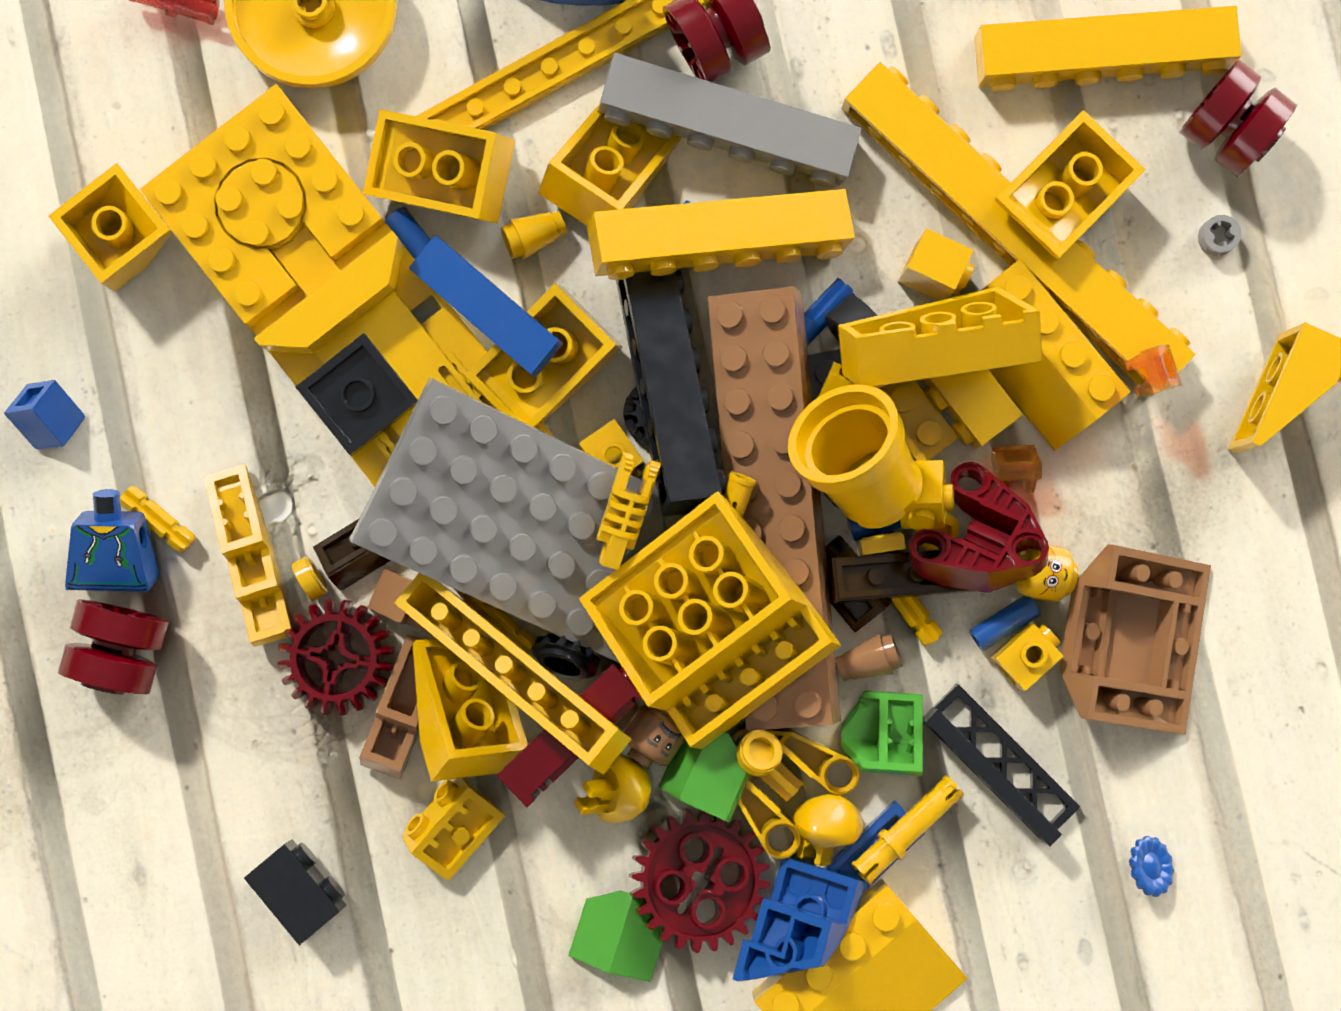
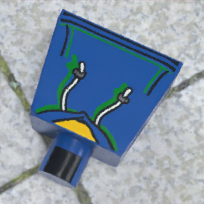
(110, 548)

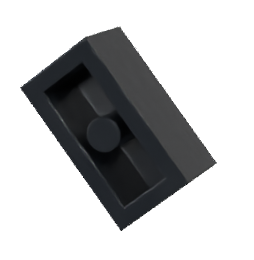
(296, 890)

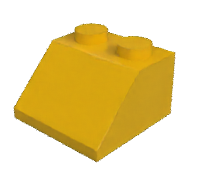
(112, 228)

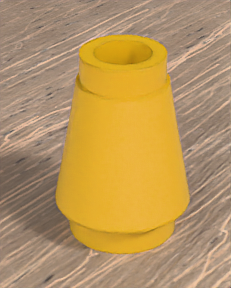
(532, 233)

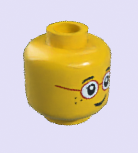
(1054, 580)

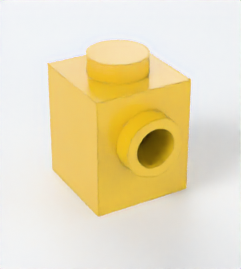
(609, 444)
(934, 499)
(1027, 655)

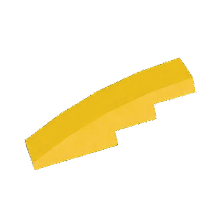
(248, 554)

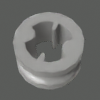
(1232, 233)

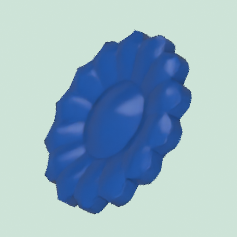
(1151, 866)

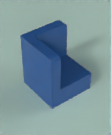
(45, 415)

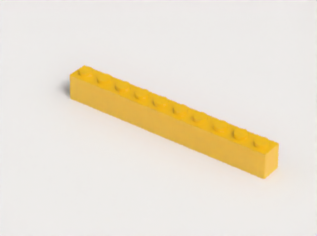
(968, 187)

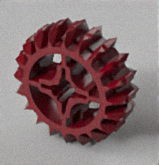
(332, 677)

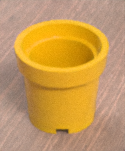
(857, 454)

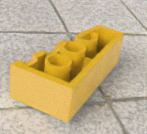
(941, 339)

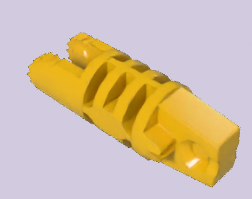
(625, 512)

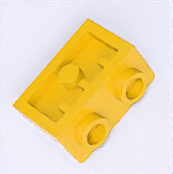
(923, 424)
(451, 827)

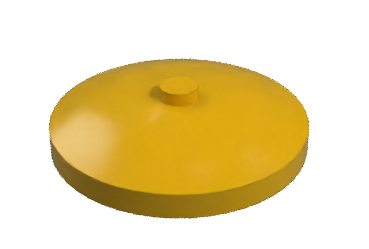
(311, 40)

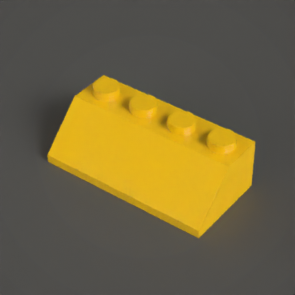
(1071, 381)

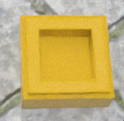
(881, 544)

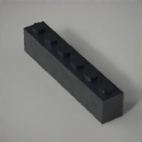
(670, 390)

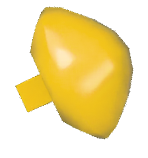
(618, 793)
(824, 824)

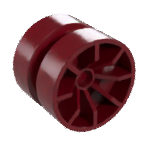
(707, 34)
(1230, 112)
(110, 659)

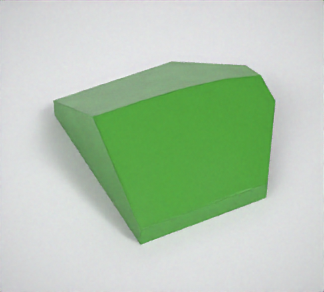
(885, 733)
(707, 777)
(616, 937)

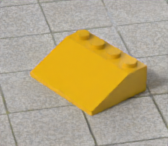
(878, 966)

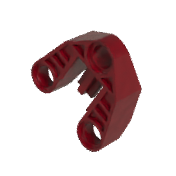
(989, 551)

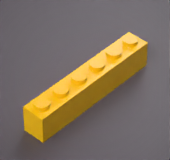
(1107, 47)
(719, 233)
(513, 672)

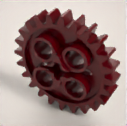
(731, 902)

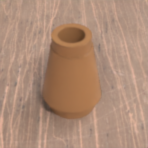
(870, 659)

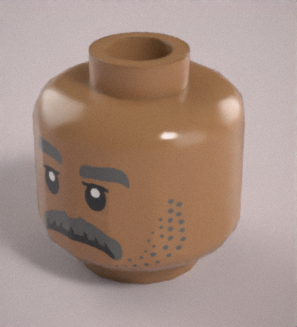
(653, 737)

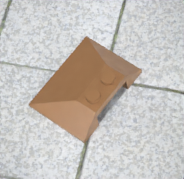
(1135, 638)

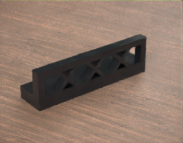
(994, 779)

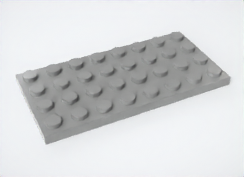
(498, 512)

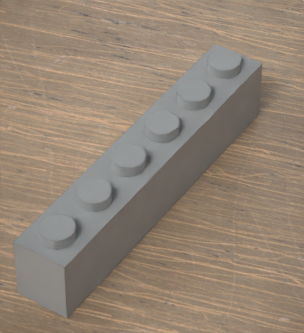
(728, 120)

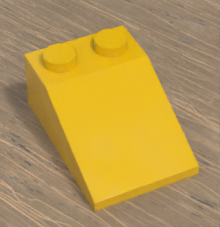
(439, 166)
(604, 167)
(1070, 185)
(582, 355)
(1296, 374)
(462, 718)

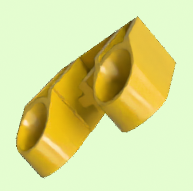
(810, 757)

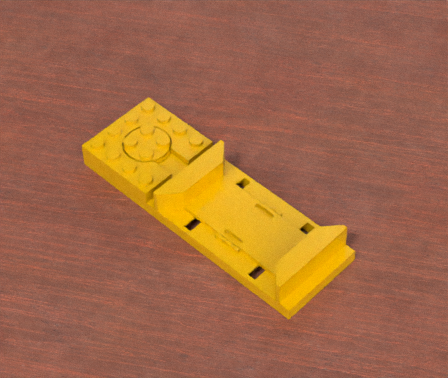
(308, 257)

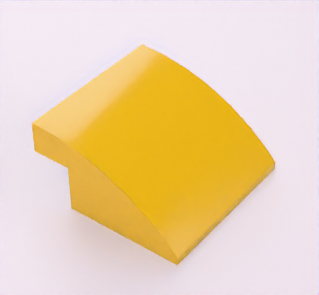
(708, 622)

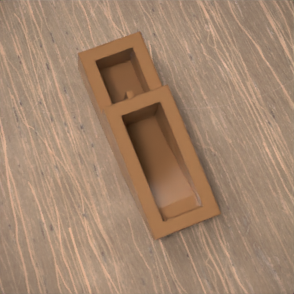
(396, 719)

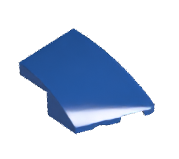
(799, 922)

